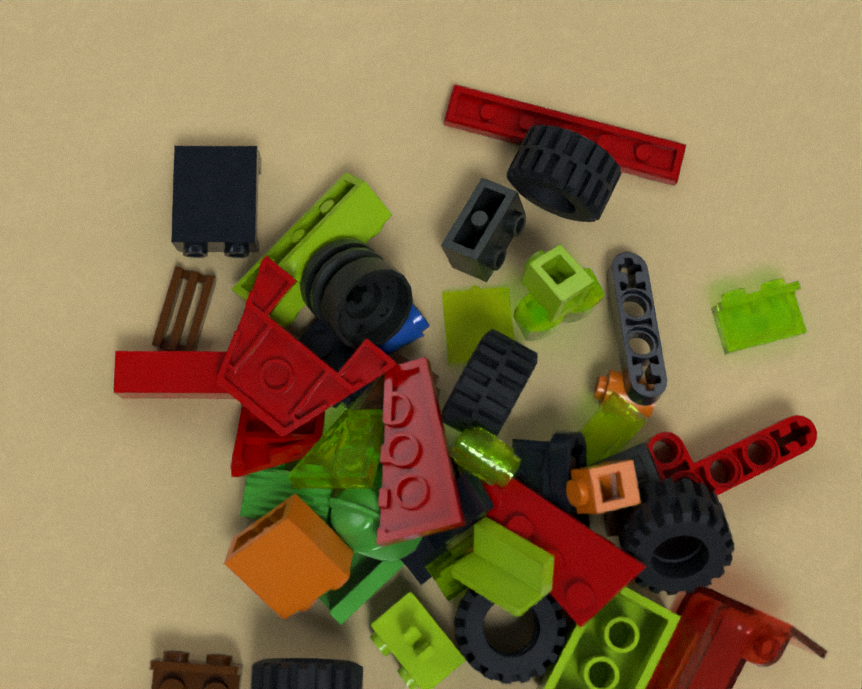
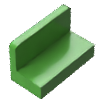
(365, 579)

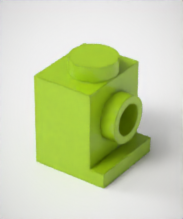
(556, 281)

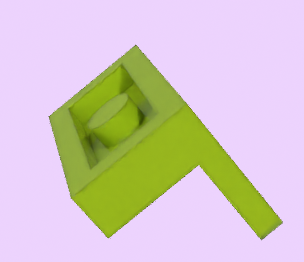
(505, 568)

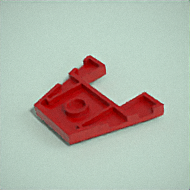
(277, 372)

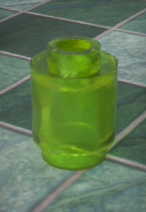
(486, 456)

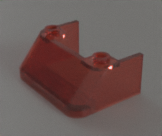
(717, 640)

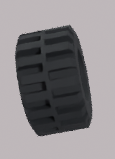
(564, 173)
(489, 384)
(677, 535)
(509, 666)
(306, 674)

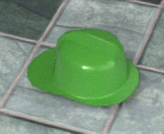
(356, 520)

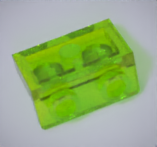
(759, 316)

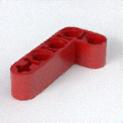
(735, 456)

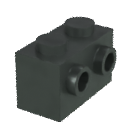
(485, 230)

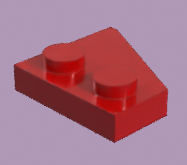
(261, 448)

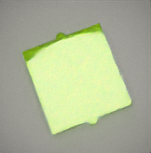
(471, 315)

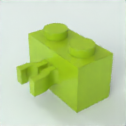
(416, 642)

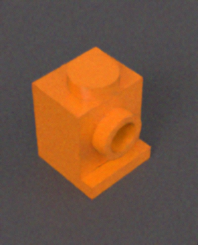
(596, 487)

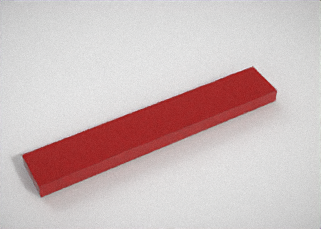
(511, 119)

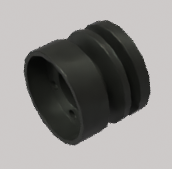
(356, 293)

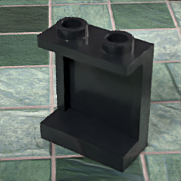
(215, 200)

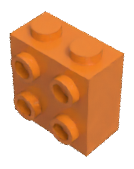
(290, 557)

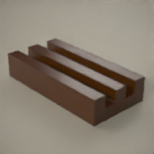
(169, 305)

